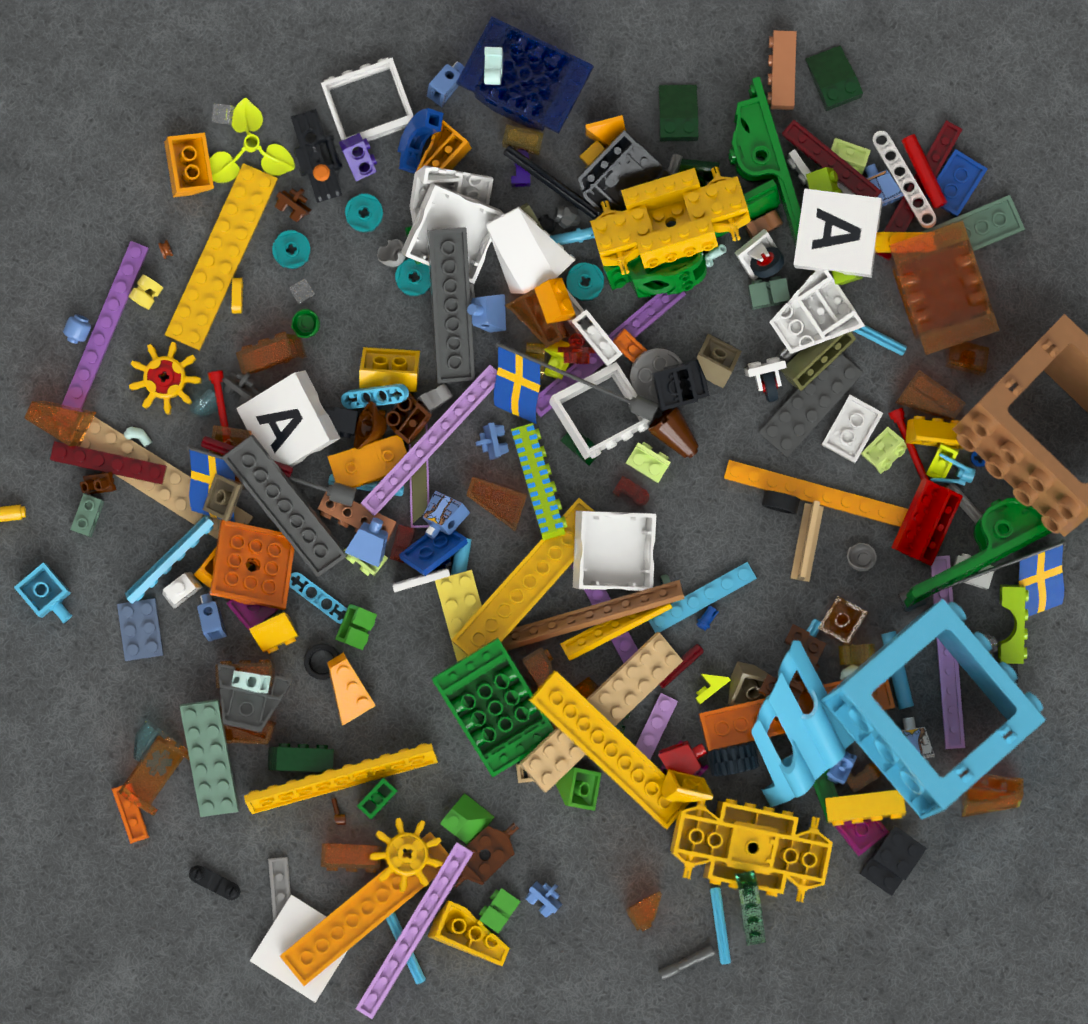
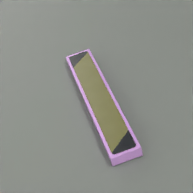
(419, 489)

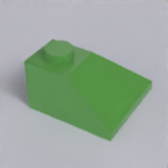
(579, 788)
(467, 819)

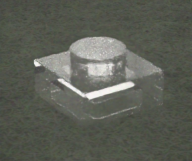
(222, 114)
(302, 291)

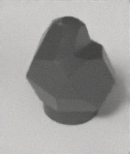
(566, 216)

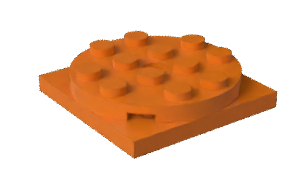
(266, 550)

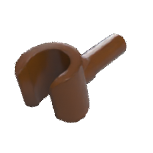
(340, 819)

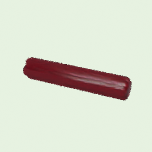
(688, 659)

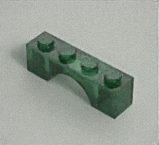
(750, 907)

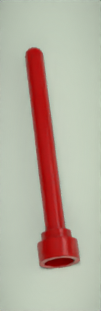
(216, 379)
(898, 416)

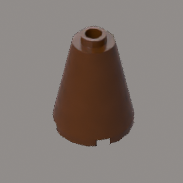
(674, 432)

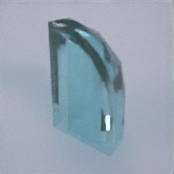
(205, 405)

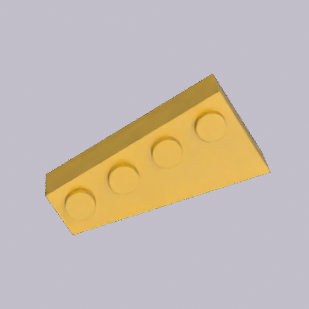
(865, 807)

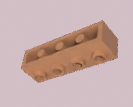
(782, 71)
(353, 516)

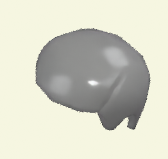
(391, 254)
(866, 559)

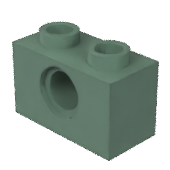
(87, 515)

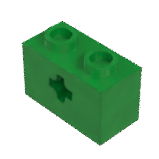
(377, 798)

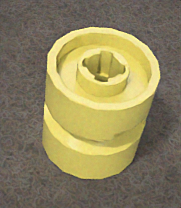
(144, 298)

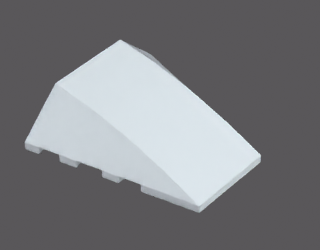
(468, 184)
(526, 251)
(815, 314)

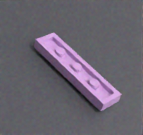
(656, 725)

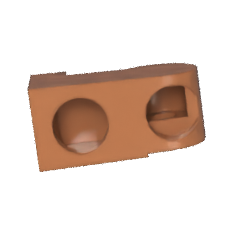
(768, 222)

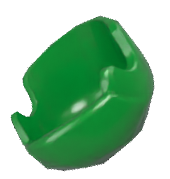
(307, 319)

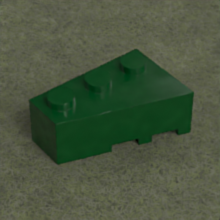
(300, 758)

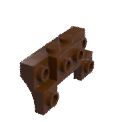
(813, 649)

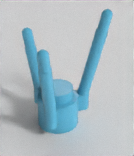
(964, 472)

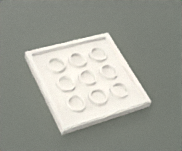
(291, 925)

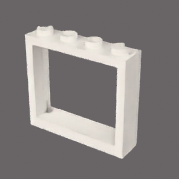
(365, 71)
(568, 393)

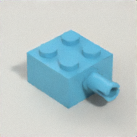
(44, 592)

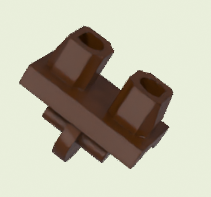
(286, 199)
(98, 483)

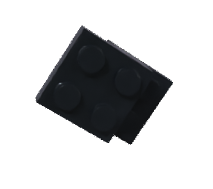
(680, 384)
(893, 860)

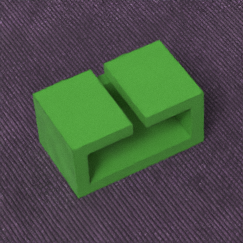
(356, 626)
(499, 910)

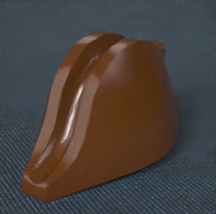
(370, 425)

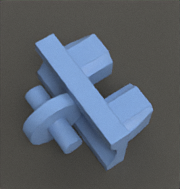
(490, 443)
(841, 770)
(546, 895)

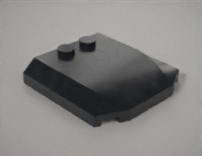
(616, 168)

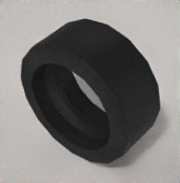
(780, 502)
(308, 656)

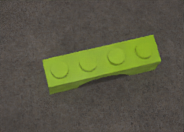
(1012, 648)

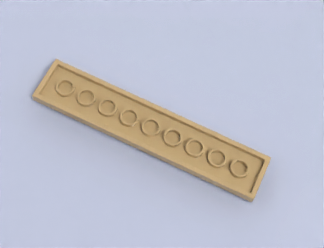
(176, 485)
(613, 700)

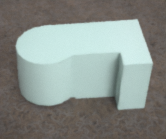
(493, 65)
(251, 681)

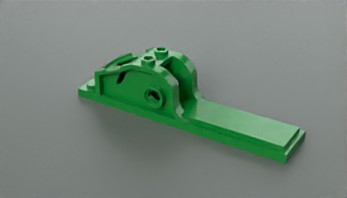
(762, 141)
(685, 271)
(999, 532)

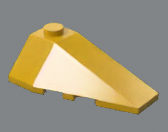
(461, 930)

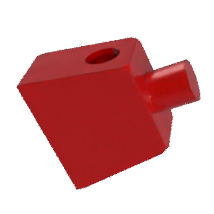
(682, 757)

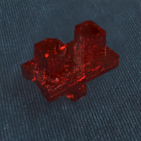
(576, 352)

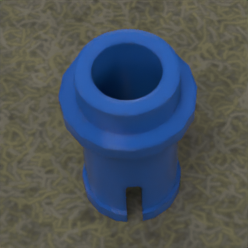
(707, 618)

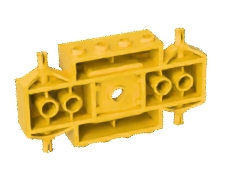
(675, 198)
(724, 839)

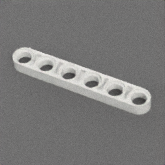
(916, 193)

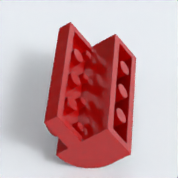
(927, 521)

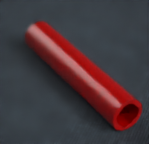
(924, 171)

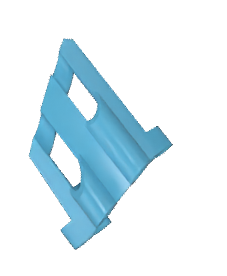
(815, 737)

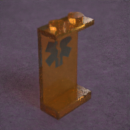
(153, 773)

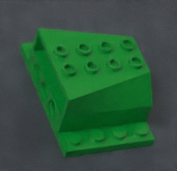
(493, 706)

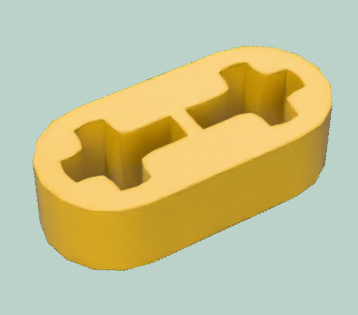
(237, 295)

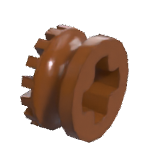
(165, 249)

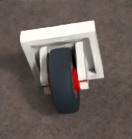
(760, 256)
(767, 382)

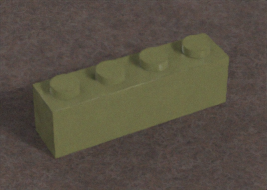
(815, 359)

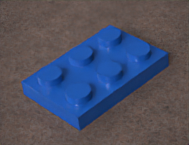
(959, 181)
(430, 553)

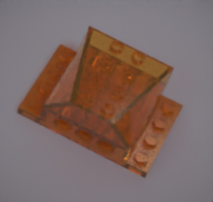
(942, 288)

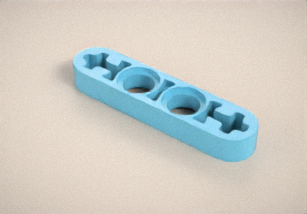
(374, 395)
(317, 600)

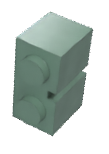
(768, 293)

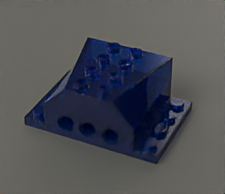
(536, 78)

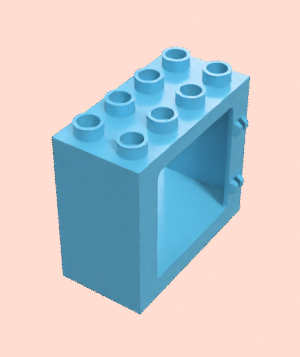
(886, 744)

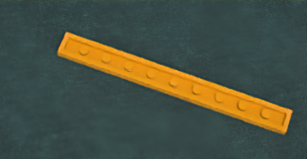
(813, 492)

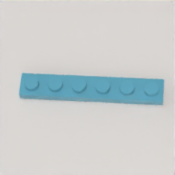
(165, 563)
(703, 597)

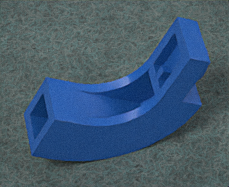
(415, 135)

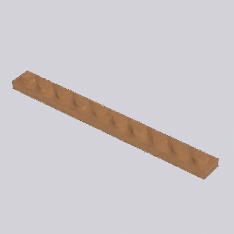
(594, 615)

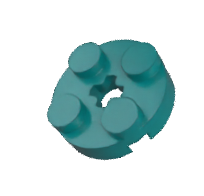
(358, 204)
(295, 239)
(405, 283)
(583, 292)

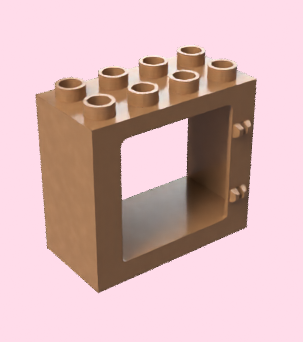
(1012, 451)

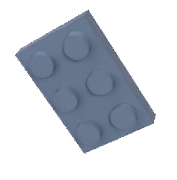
(140, 629)

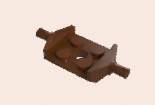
(500, 849)

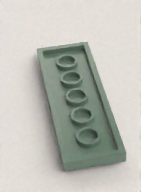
(989, 223)
(209, 758)

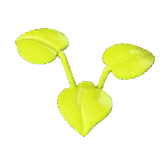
(275, 160)

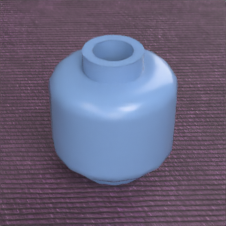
(77, 328)

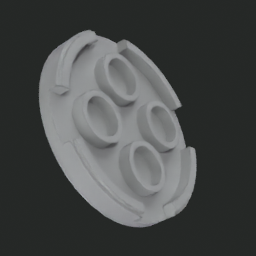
(643, 367)

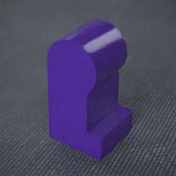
(522, 177)

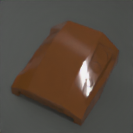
(408, 418)

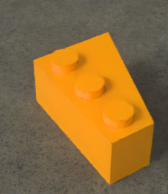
(445, 149)
(349, 691)

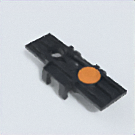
(309, 155)

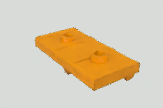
(367, 464)

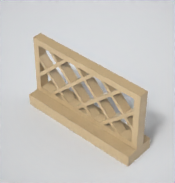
(807, 541)

